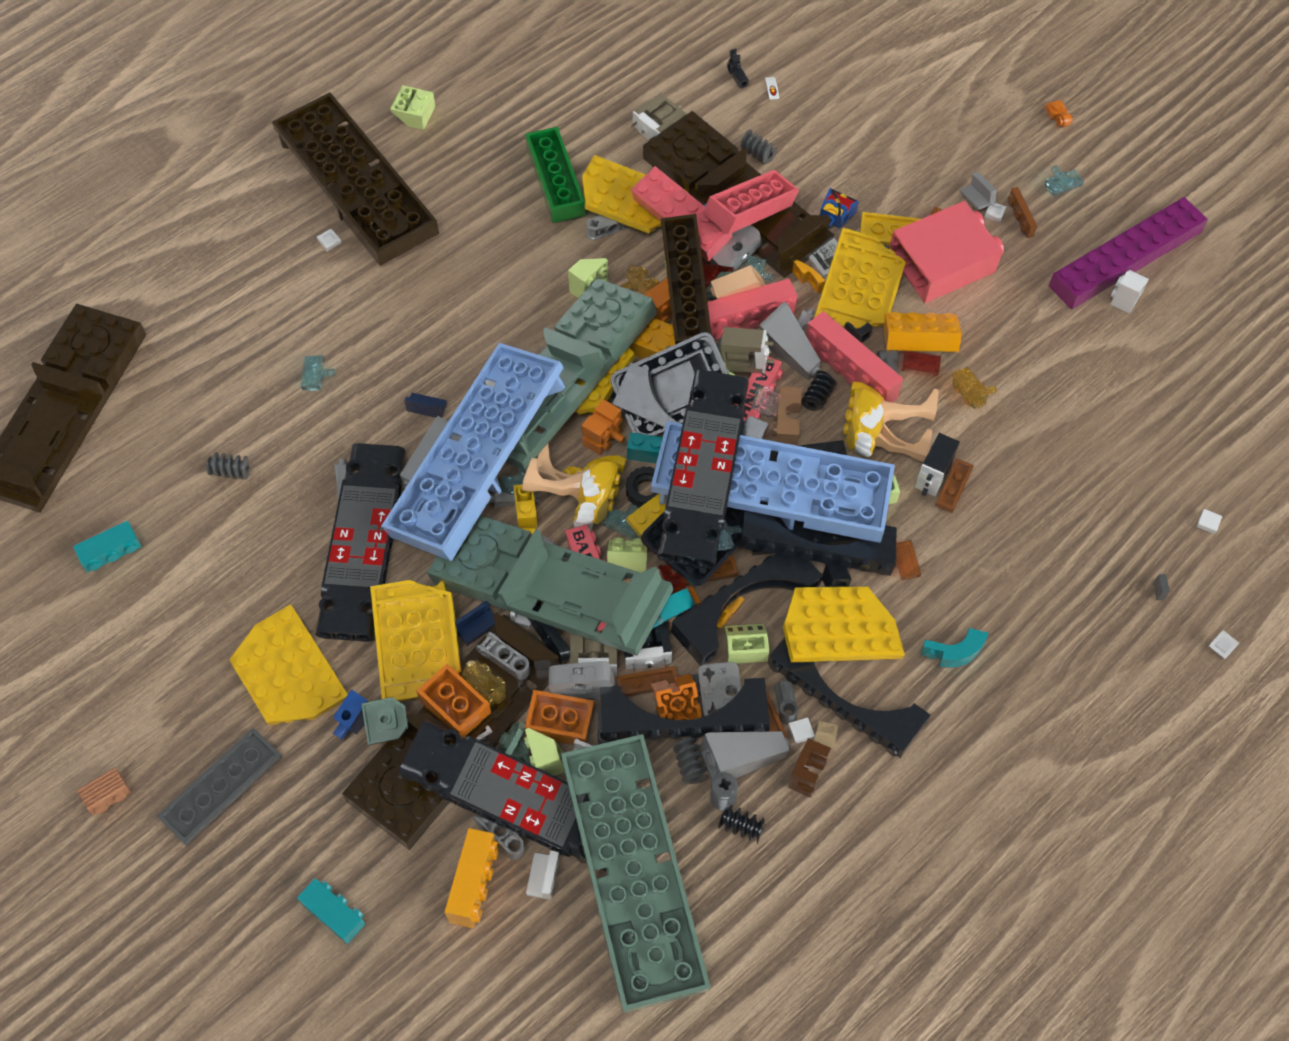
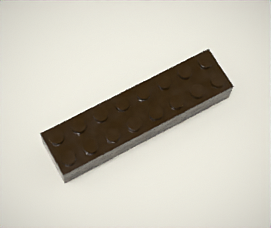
(685, 277)

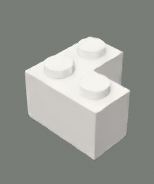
(1129, 290)

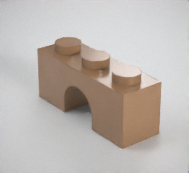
(787, 428)

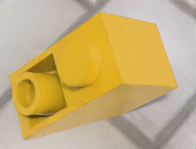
(525, 507)

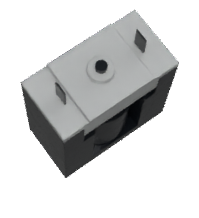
(937, 464)
(654, 652)

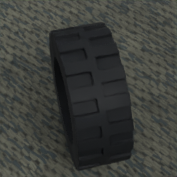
(632, 482)

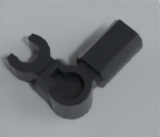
(734, 68)

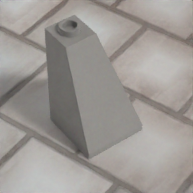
(791, 342)
(423, 449)
(742, 751)

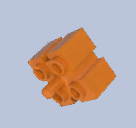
(602, 428)
(677, 699)

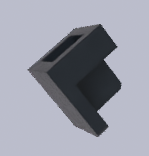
(860, 334)
(836, 576)

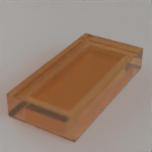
(907, 560)

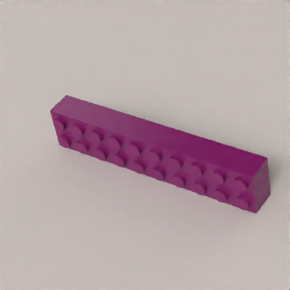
(1127, 252)

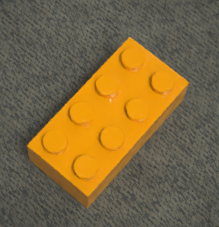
(922, 332)
(653, 339)
(471, 878)

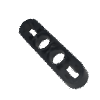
(550, 637)

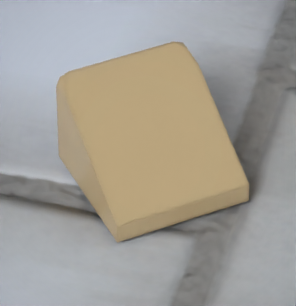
(826, 733)

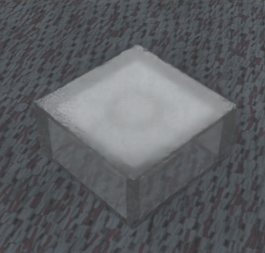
(766, 401)

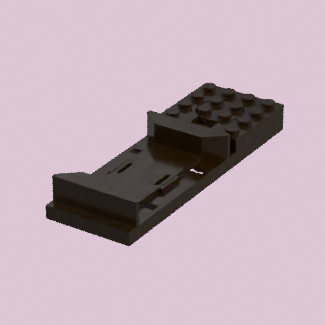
(709, 163)
(367, 197)
(75, 377)
(404, 806)

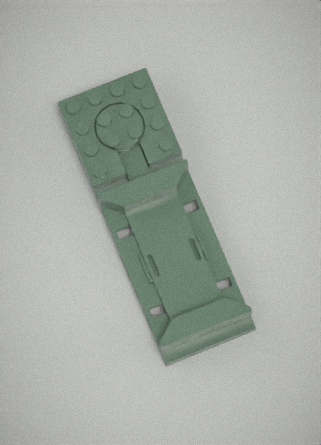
(587, 345)
(520, 568)
(640, 900)

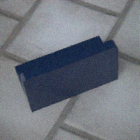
(425, 405)
(475, 623)

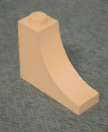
(736, 282)

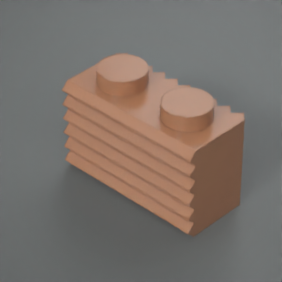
(104, 791)

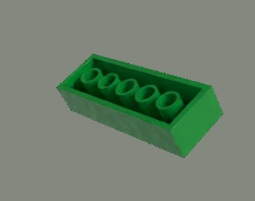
(555, 174)

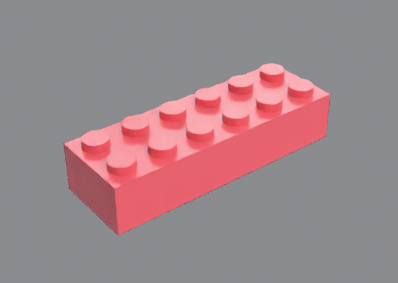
(667, 199)
(750, 201)
(750, 307)
(851, 357)

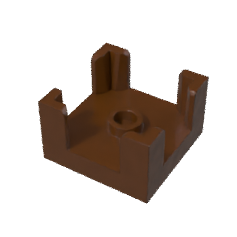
(801, 778)

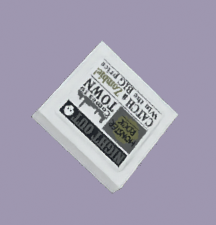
(823, 257)

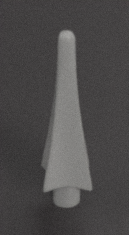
(805, 317)
(341, 472)
(504, 499)

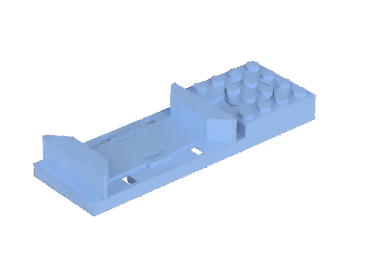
(455, 476)
(804, 485)

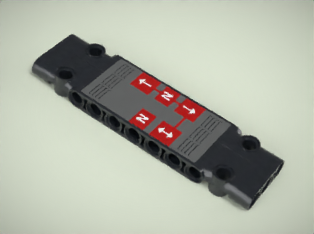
(703, 469)
(358, 543)
(496, 787)

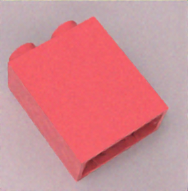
(946, 251)

